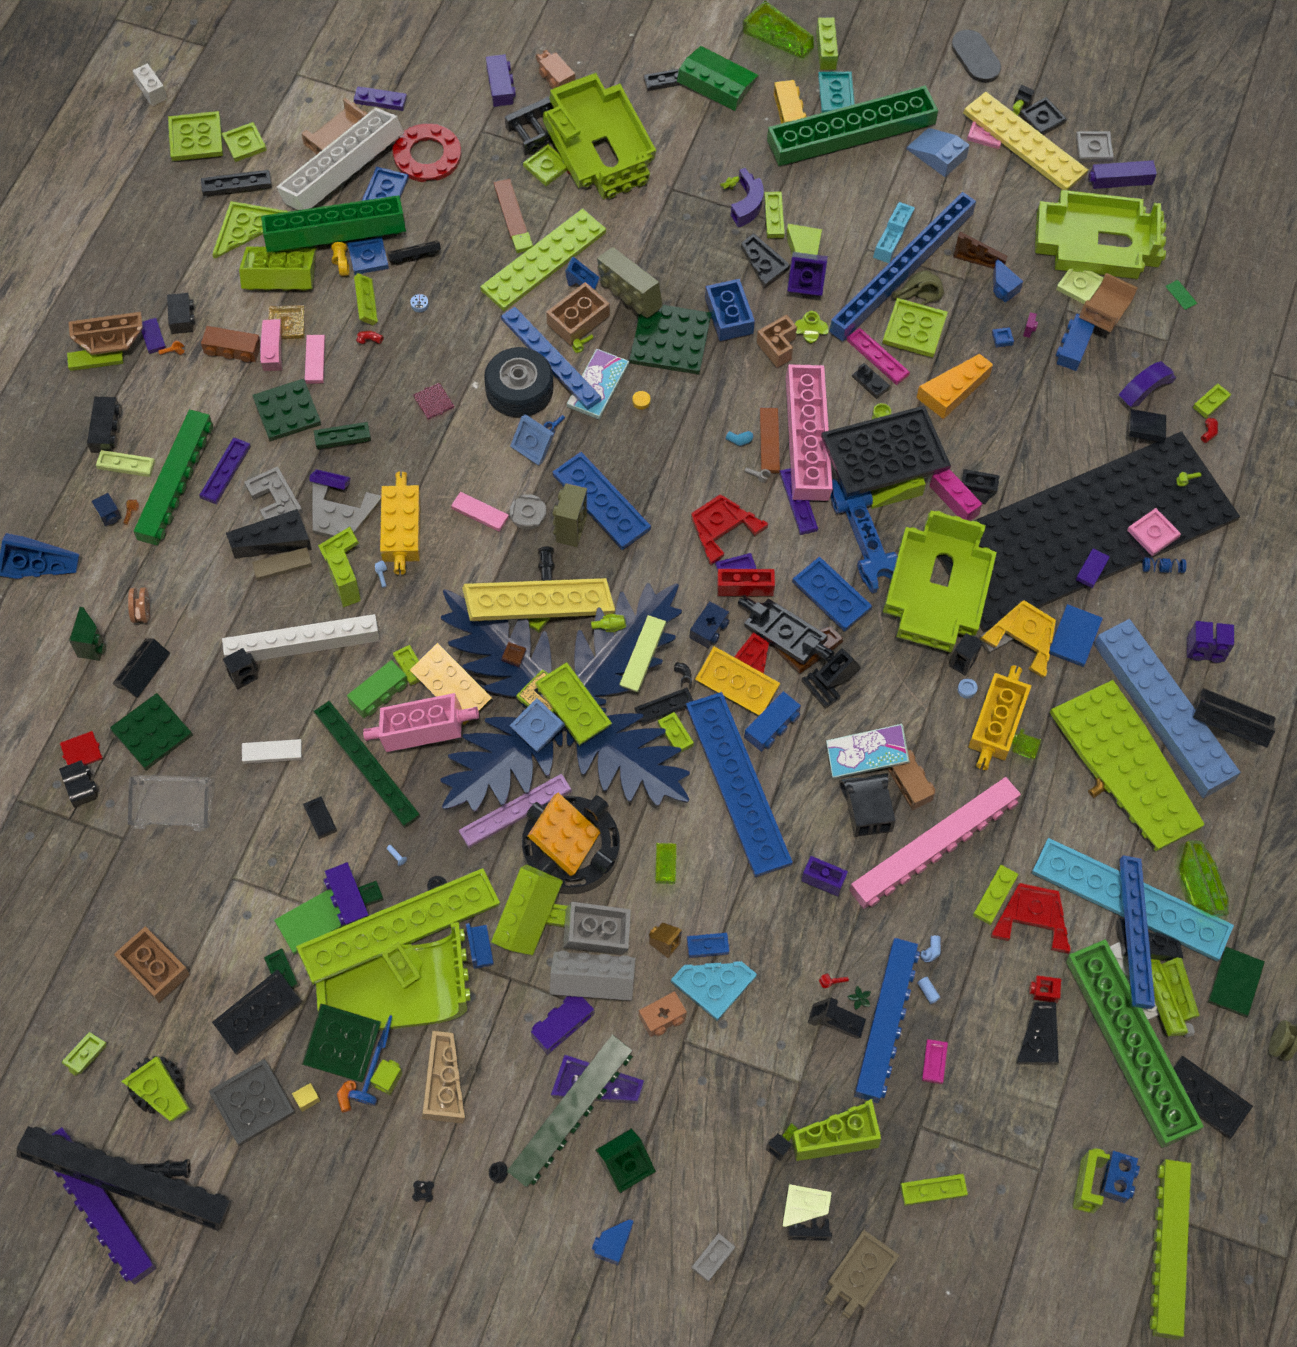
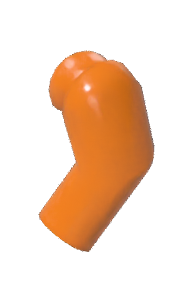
(342, 1095)

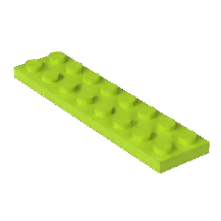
(543, 259)

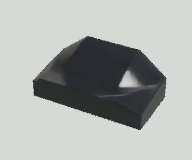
(980, 484)

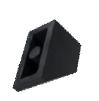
(838, 669)

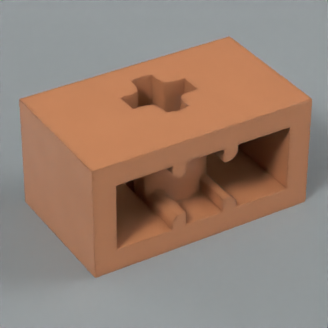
(668, 1005)

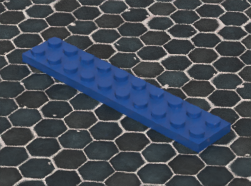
(739, 784)

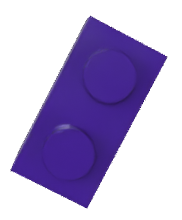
(824, 876)

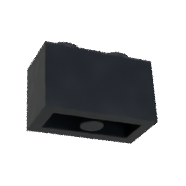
(180, 313)

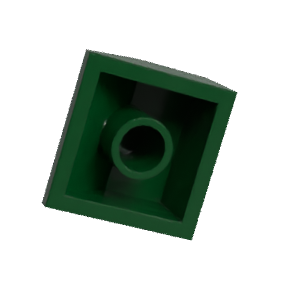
(86, 637)
(625, 1160)

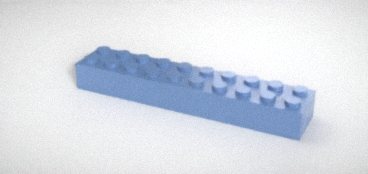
(1166, 708)

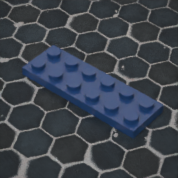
(604, 501)

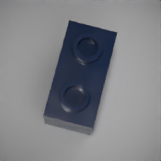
(709, 625)

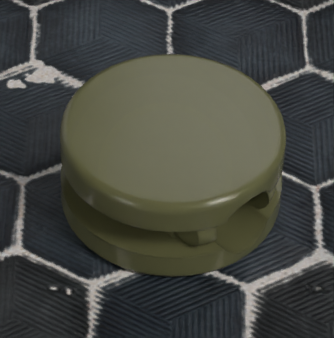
(1284, 1041)

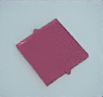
(433, 401)

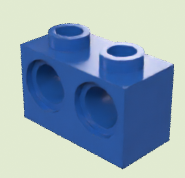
(1115, 1175)

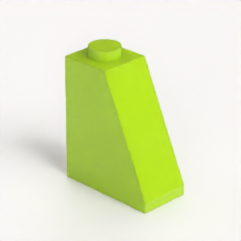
(803, 239)

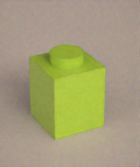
(386, 1076)

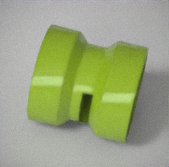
(881, 410)

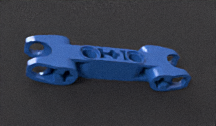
(875, 561)

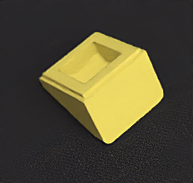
(306, 1097)

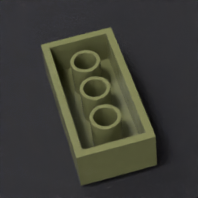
(629, 282)

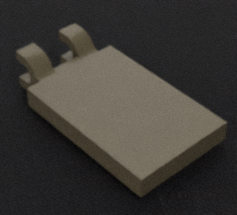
(861, 1273)

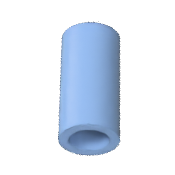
(928, 990)

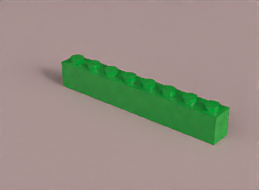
(173, 477)

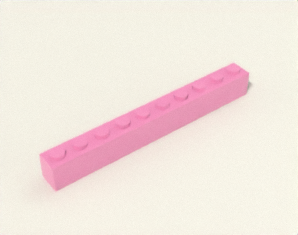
(934, 843)

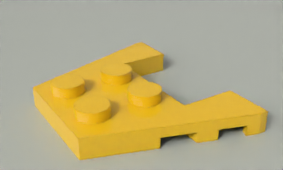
(1029, 627)

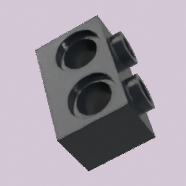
(965, 654)
(241, 668)

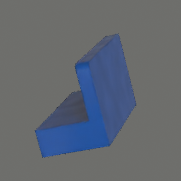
(479, 946)

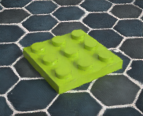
(195, 136)
(915, 327)

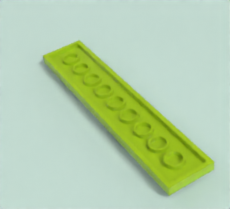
(399, 923)

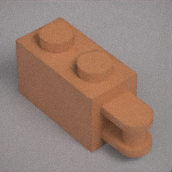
(554, 69)

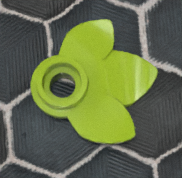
(813, 328)

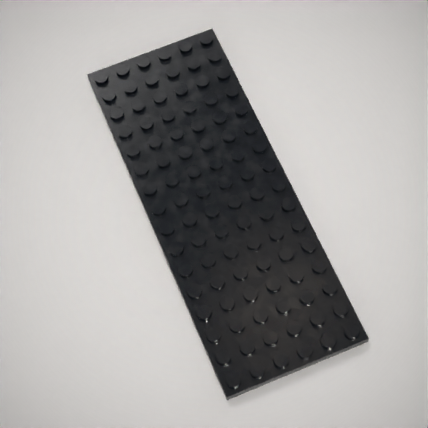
(1052, 533)

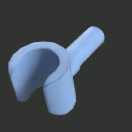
(379, 568)

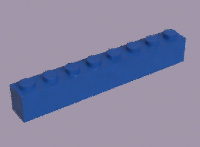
(886, 1021)

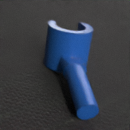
(553, 424)

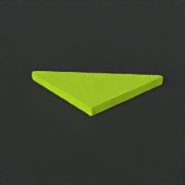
(241, 226)

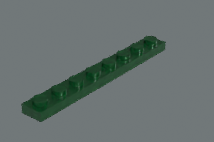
(367, 764)

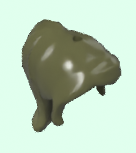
(924, 285)

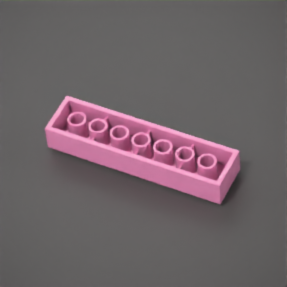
(806, 422)

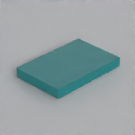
(835, 90)

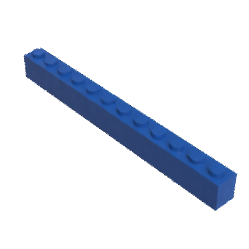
(902, 267)

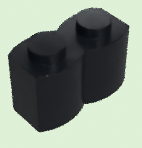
(78, 783)

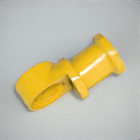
(339, 258)

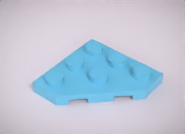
(714, 985)

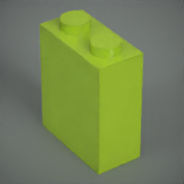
(343, 578)

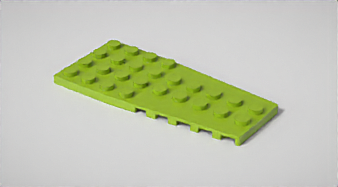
(1128, 762)

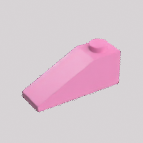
(271, 345)

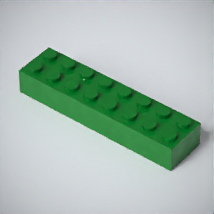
(333, 223)

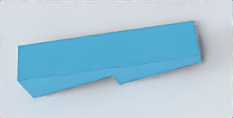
(893, 232)

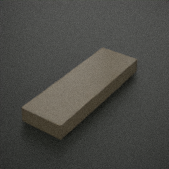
(281, 564)

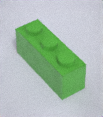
(377, 689)

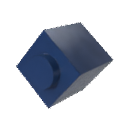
(106, 509)

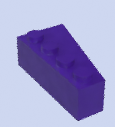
(623, 1090)

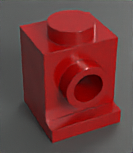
(1050, 984)

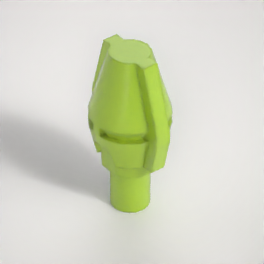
(610, 623)

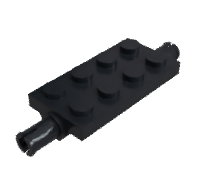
(785, 630)

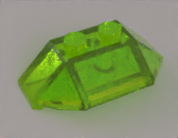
(1203, 879)

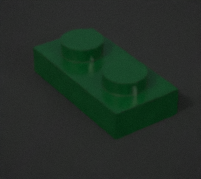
(279, 961)

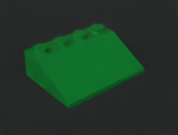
(716, 77)

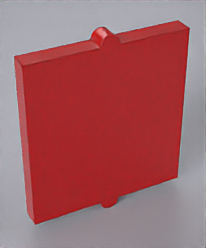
(81, 748)

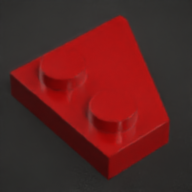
(754, 652)

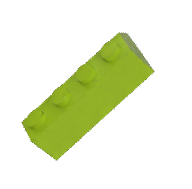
(527, 910)

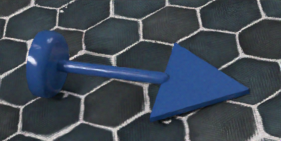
(363, 1096)

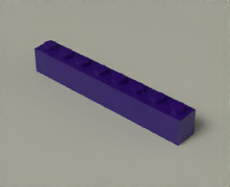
(111, 1226)

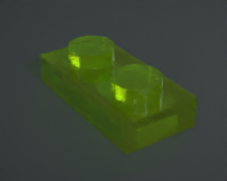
(665, 863)

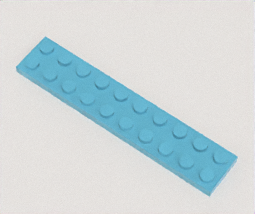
(1104, 887)

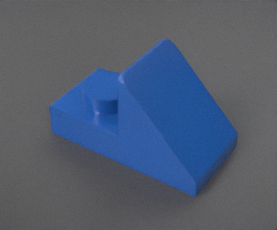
(579, 273)

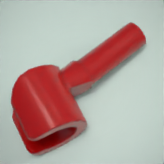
(827, 982)

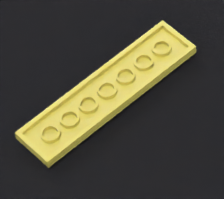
(1025, 141)
(537, 599)

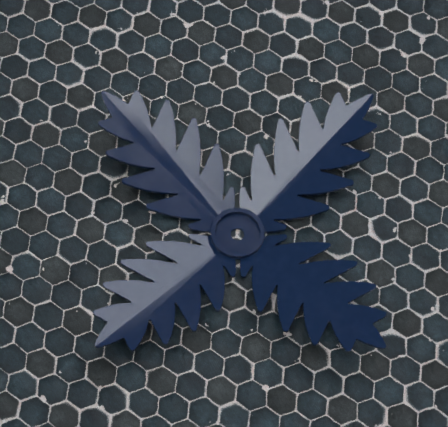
(598, 677)

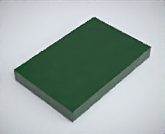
(1236, 982)

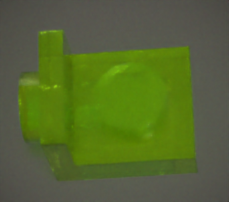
(1025, 745)

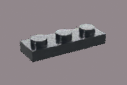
(414, 251)

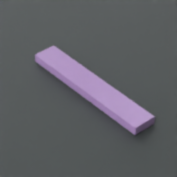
(512, 811)

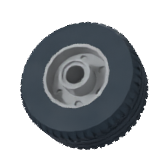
(518, 382)

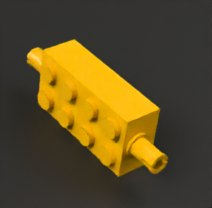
(400, 523)
(999, 717)

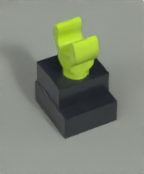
(1023, 99)

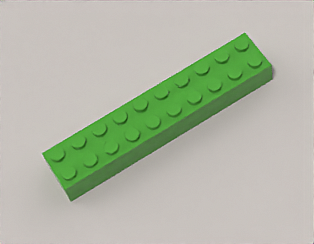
(1134, 1044)

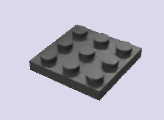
(251, 1102)

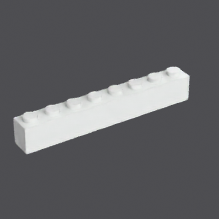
(305, 638)

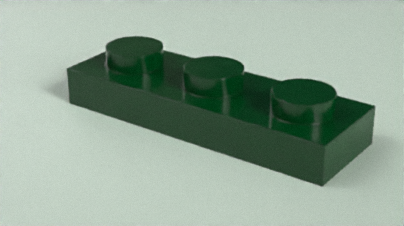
(342, 435)

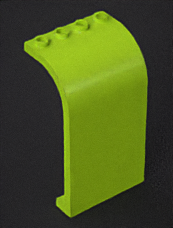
(429, 1000)

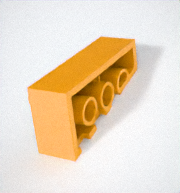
(954, 386)

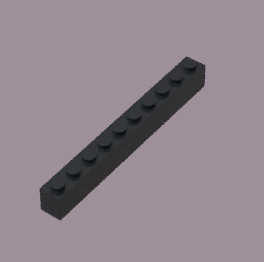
(123, 1178)

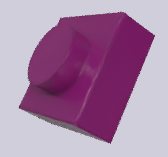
(1031, 325)

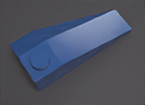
(30, 557)

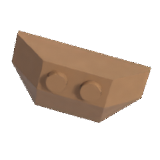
(106, 333)

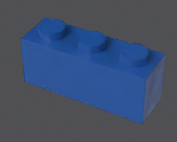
(1074, 343)
(772, 722)

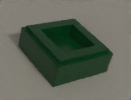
(370, 893)

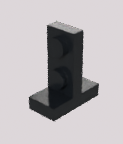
(836, 1017)

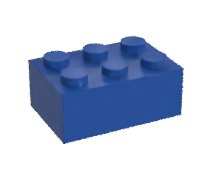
(729, 309)

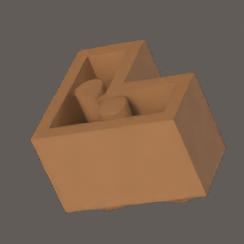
(775, 340)

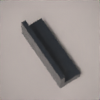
(141, 667)

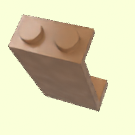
(334, 128)
(1108, 303)

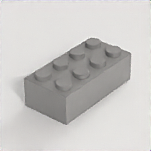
(592, 975)

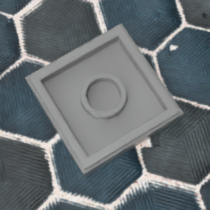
(1094, 146)

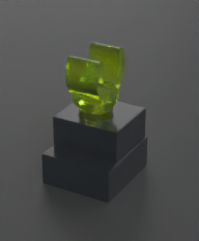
(780, 1144)

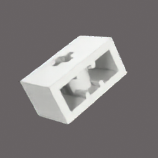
(149, 84)

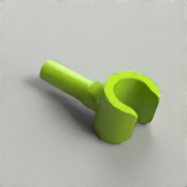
(578, 344)
(1183, 478)

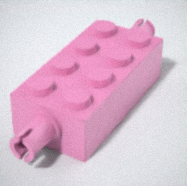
(420, 722)

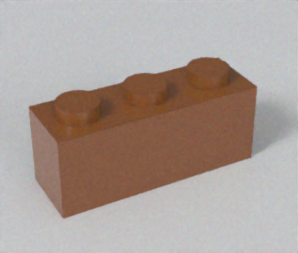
(231, 344)

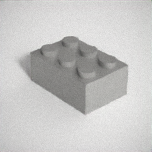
(597, 928)

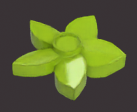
(730, 182)

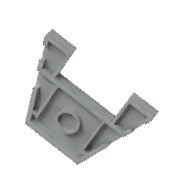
(333, 517)

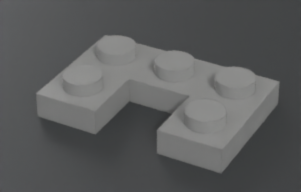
(275, 483)

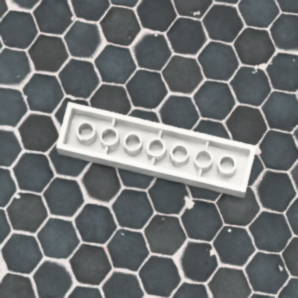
(340, 159)

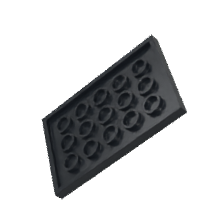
(885, 451)

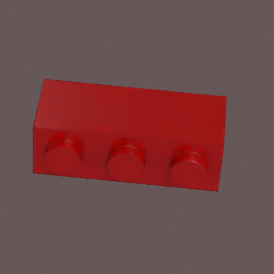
(745, 582)

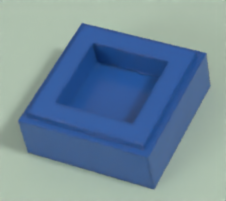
(1002, 337)

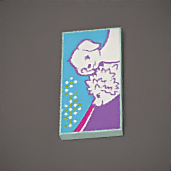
(603, 375)
(867, 751)

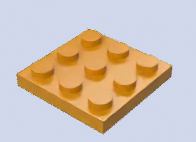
(564, 834)

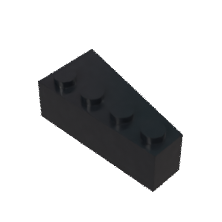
(269, 536)

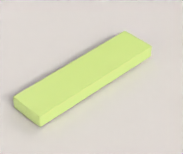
(643, 653)

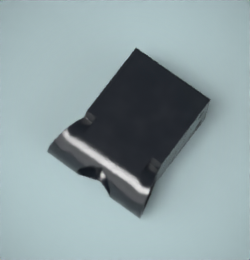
(869, 804)

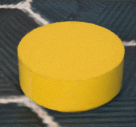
(641, 400)

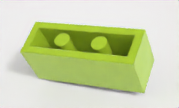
(827, 43)

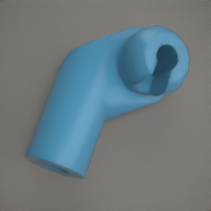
(741, 439)

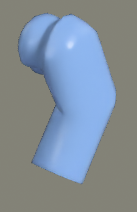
(934, 950)

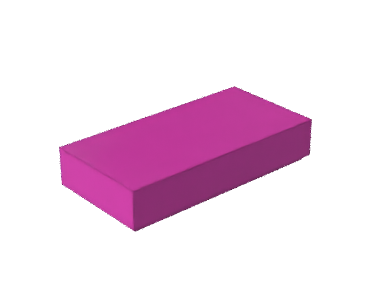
(934, 1061)

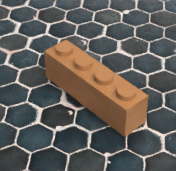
(912, 783)

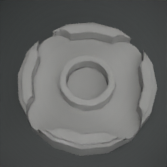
(528, 511)

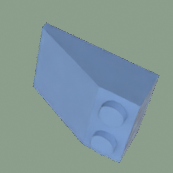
(939, 150)

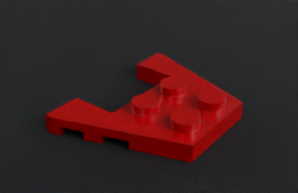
(719, 518)
(1035, 908)

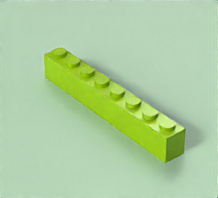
(1171, 1249)

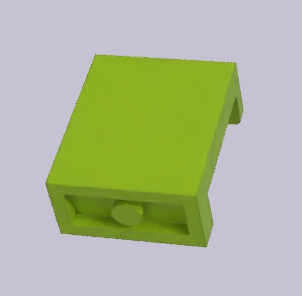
(1084, 1199)

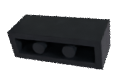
(104, 424)

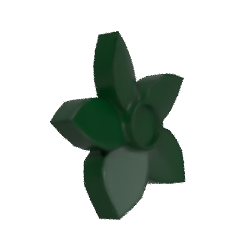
(860, 998)

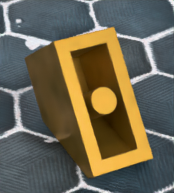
(665, 938)

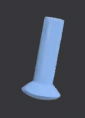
(401, 860)

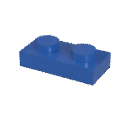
(708, 945)

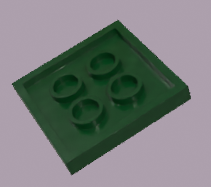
(286, 410)
(151, 731)
(341, 1043)

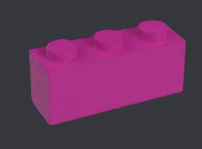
(955, 495)

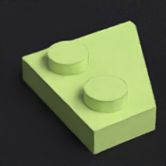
(805, 1204)

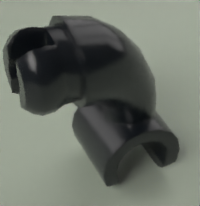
(683, 669)

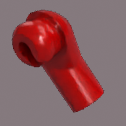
(363, 335)
(1212, 425)

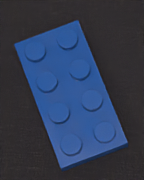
(832, 593)

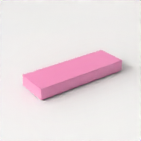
(314, 359)
(480, 511)

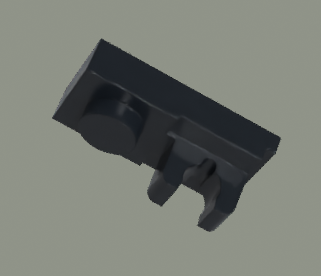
(871, 381)
(800, 1233)

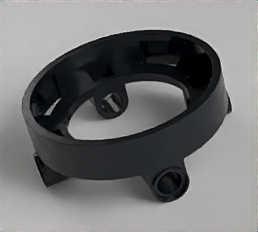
(603, 861)

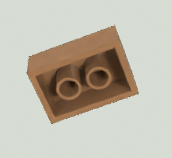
(578, 313)
(152, 964)

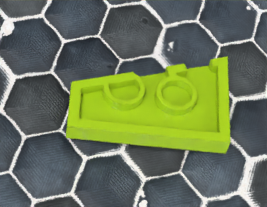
(158, 1089)

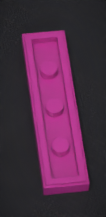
(878, 356)

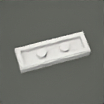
(271, 751)

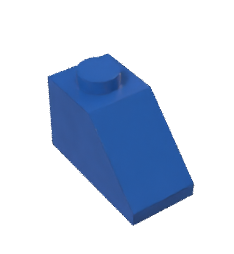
(1005, 282)
(613, 1242)

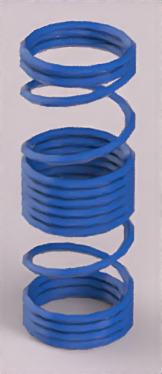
(1165, 565)

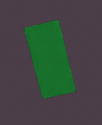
(1181, 294)

